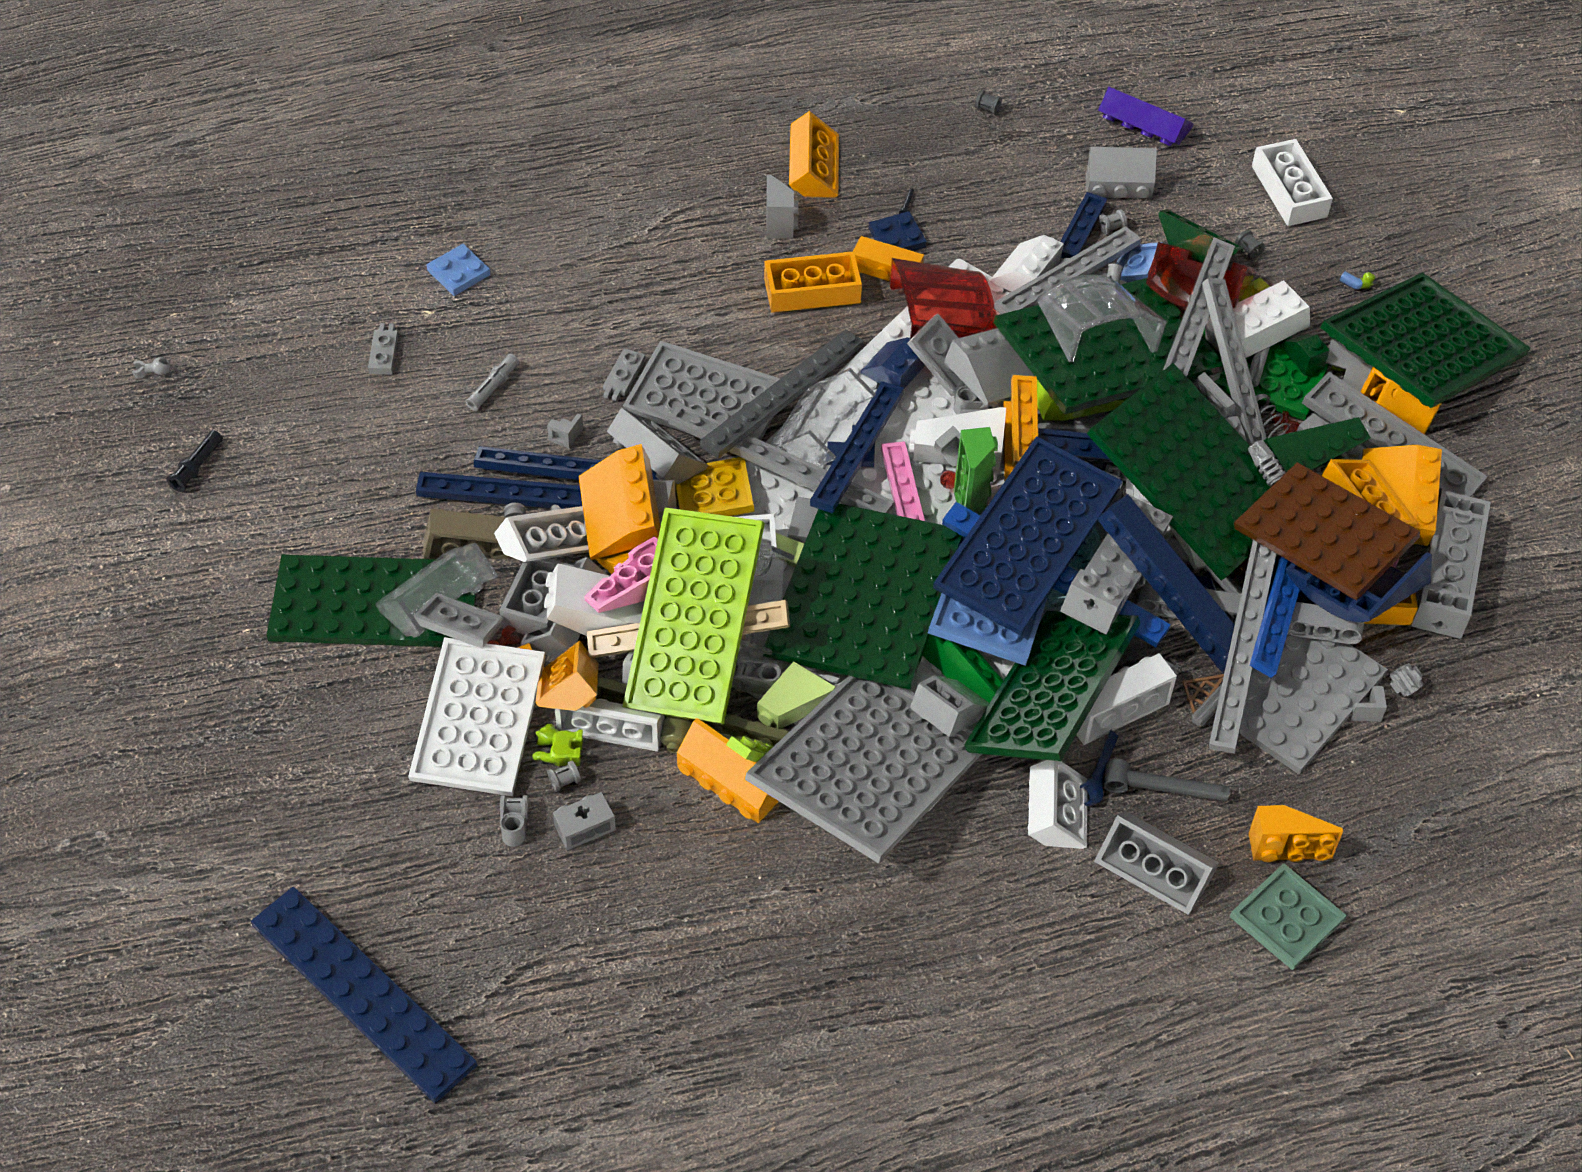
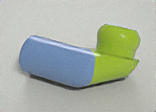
(1358, 283)

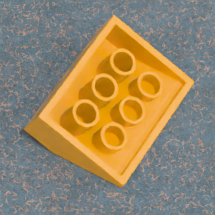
(1414, 478)
(619, 502)

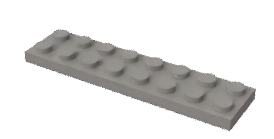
(1340, 401)

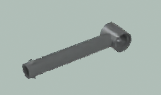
(1119, 777)

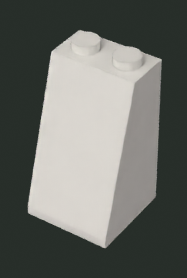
(929, 430)
(568, 606)

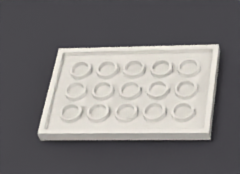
(477, 717)

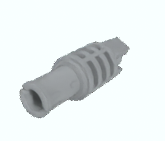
(1266, 461)

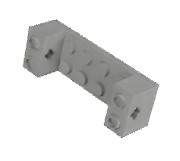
(1456, 557)
(1108, 579)

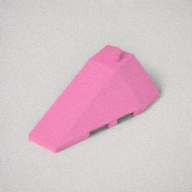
(627, 583)

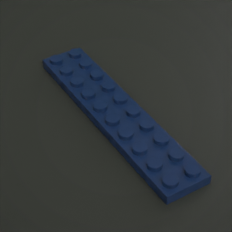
(364, 994)

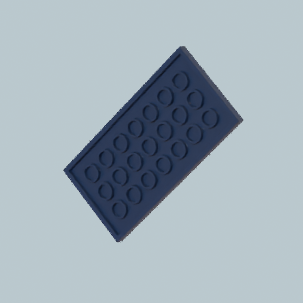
(1028, 535)

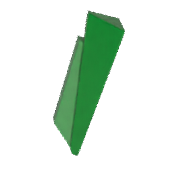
(964, 665)

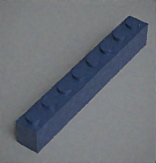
(1170, 578)

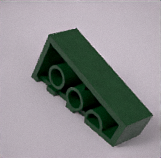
(1318, 444)

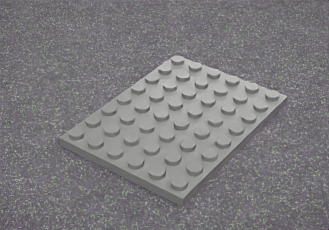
(863, 765)

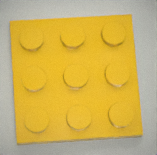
(718, 489)

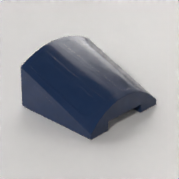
(1381, 596)

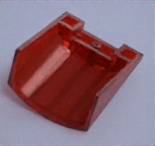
(1175, 275)
(953, 293)

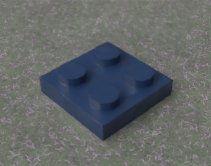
(898, 231)

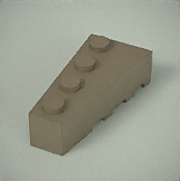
(456, 529)

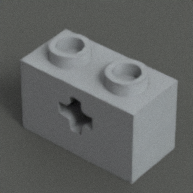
(584, 820)

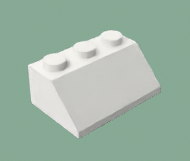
(1028, 262)
(1057, 805)

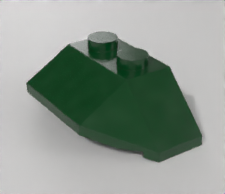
(1190, 236)

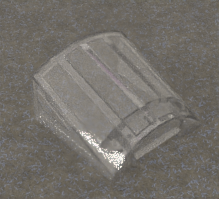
(1091, 301)

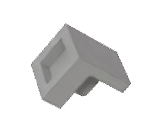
(565, 431)
(948, 445)
(1371, 708)

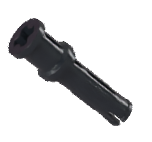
(189, 467)

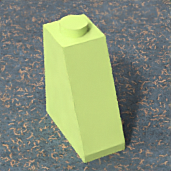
(792, 697)

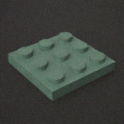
(1288, 916)

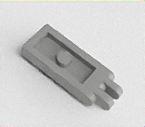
(383, 350)
(623, 374)

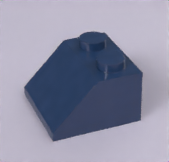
(894, 364)

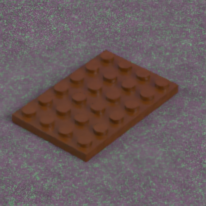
(1327, 530)

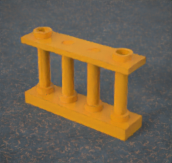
(1020, 420)

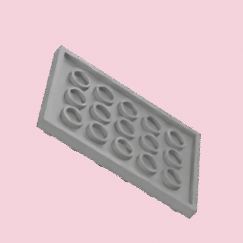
(697, 382)
(1306, 698)

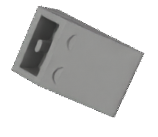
(948, 704)

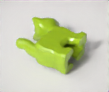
(565, 746)

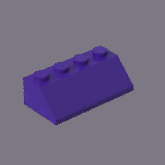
(1144, 116)

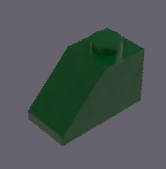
(1306, 352)

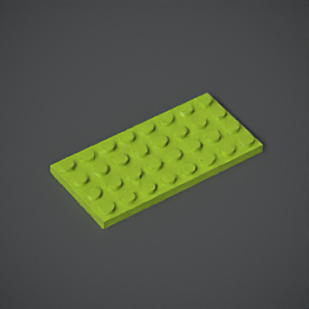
(694, 615)

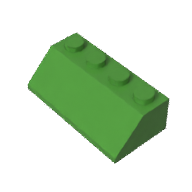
(975, 468)

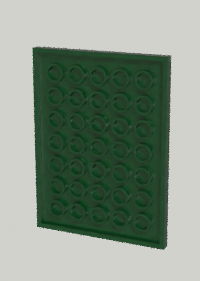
(1425, 339)
(1109, 359)
(1186, 465)
(864, 595)

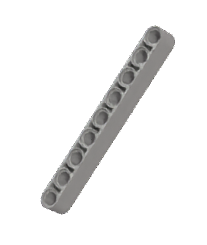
(1306, 621)

